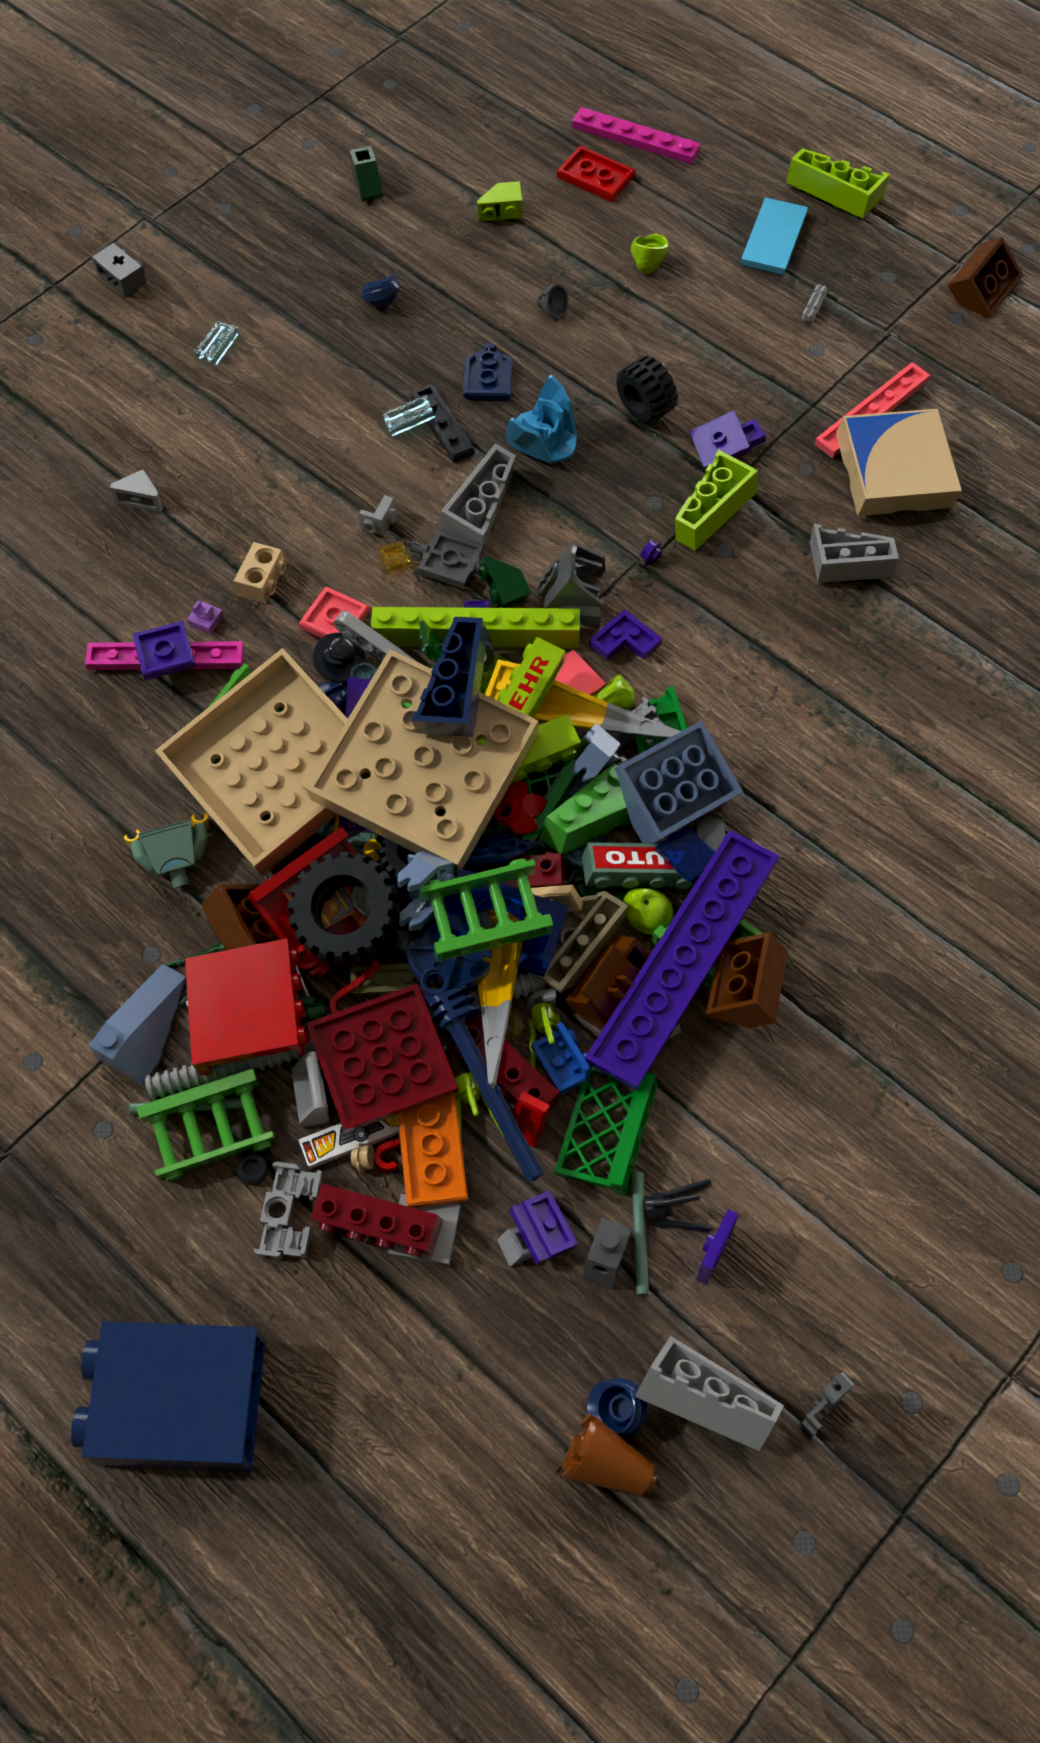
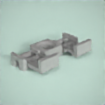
(284, 1238)

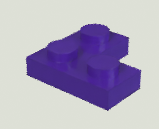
(623, 631)

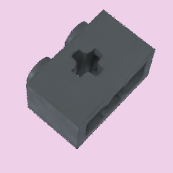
(119, 269)

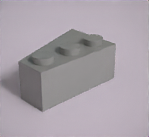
(851, 556)

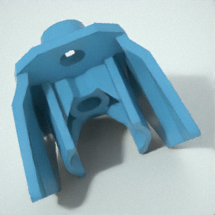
(548, 429)

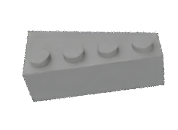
(478, 499)
(708, 1395)

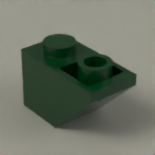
(366, 173)
(505, 582)

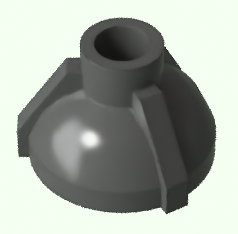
(553, 301)

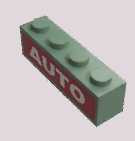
(629, 866)

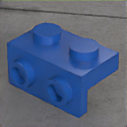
(562, 1060)

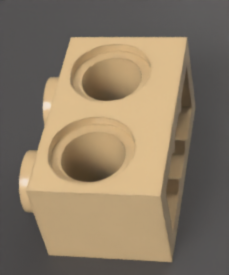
(259, 573)

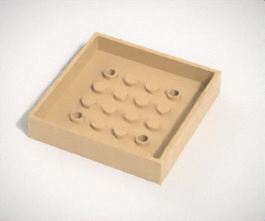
(263, 759)
(420, 772)

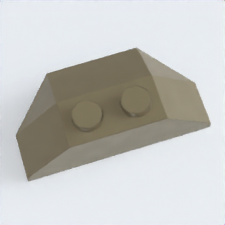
(583, 939)

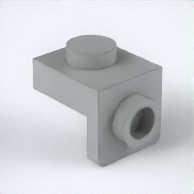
(381, 519)

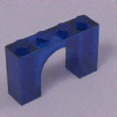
(536, 951)

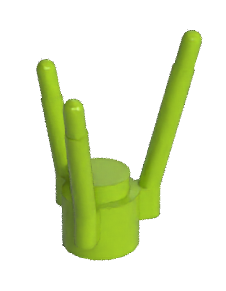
(545, 1021)
(470, 1094)

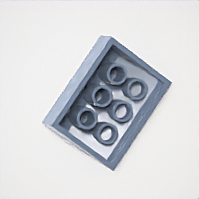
(675, 783)

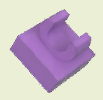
(205, 617)

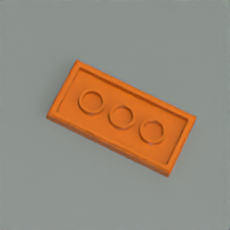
(432, 1154)

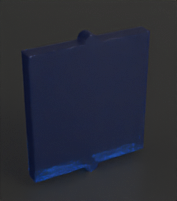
(685, 853)

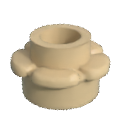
(363, 1157)

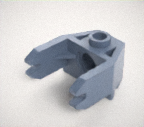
(596, 751)
(420, 870)

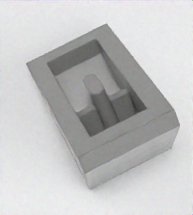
(136, 492)

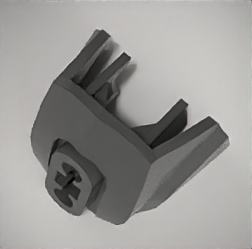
(564, 586)

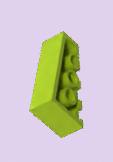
(837, 182)
(715, 500)

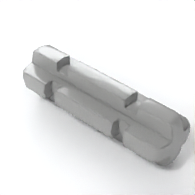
(814, 303)

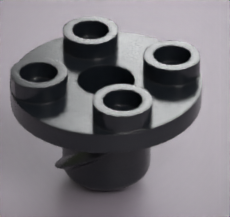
(336, 656)

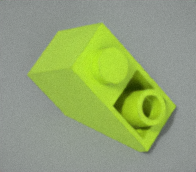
(501, 202)

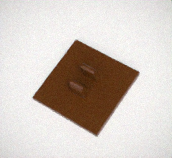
(610, 981)

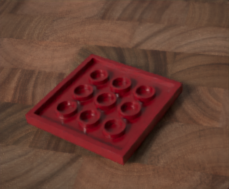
(382, 1058)

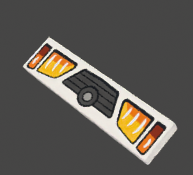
(334, 1143)

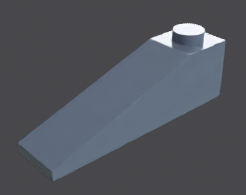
(138, 1030)

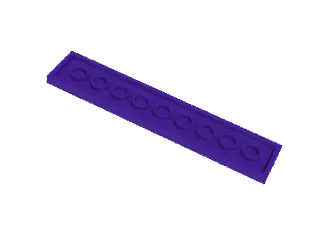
(681, 960)

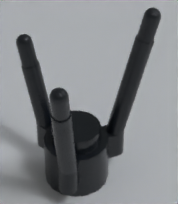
(659, 1206)

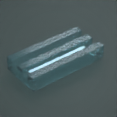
(220, 343)
(410, 418)

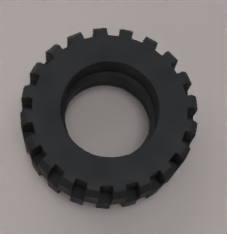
(320, 884)

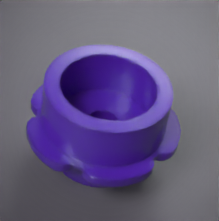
(651, 552)

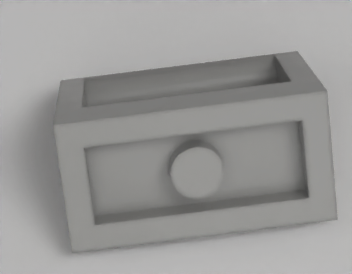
(310, 1091)

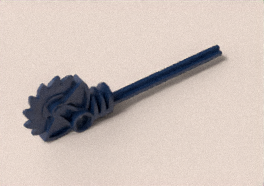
(455, 1009)

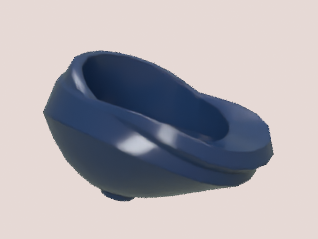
(381, 292)
(617, 1406)

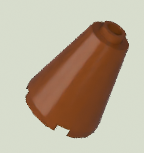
(607, 1460)

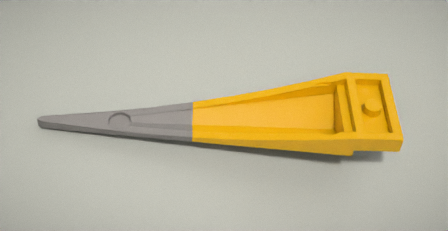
(581, 708)
(496, 998)

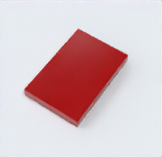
(596, 173)

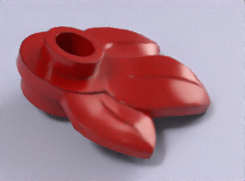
(523, 809)

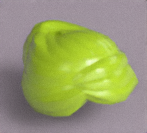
(649, 252)
(618, 693)
(648, 910)

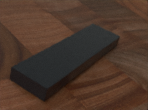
(445, 425)

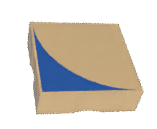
(898, 462)

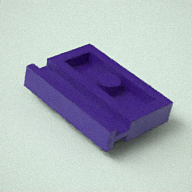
(543, 1227)

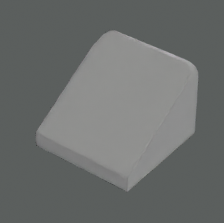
(514, 1247)

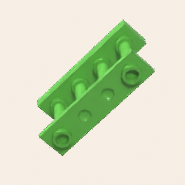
(478, 938)
(185, 1103)

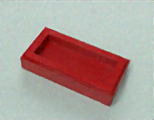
(531, 1117)

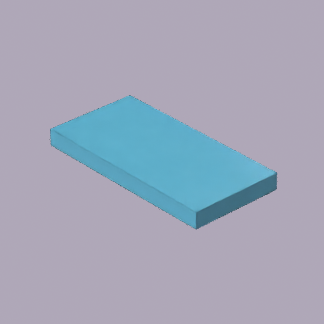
(774, 236)

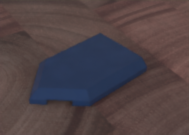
(487, 375)
(498, 849)

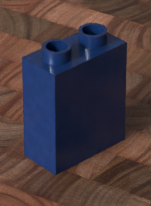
(171, 1397)

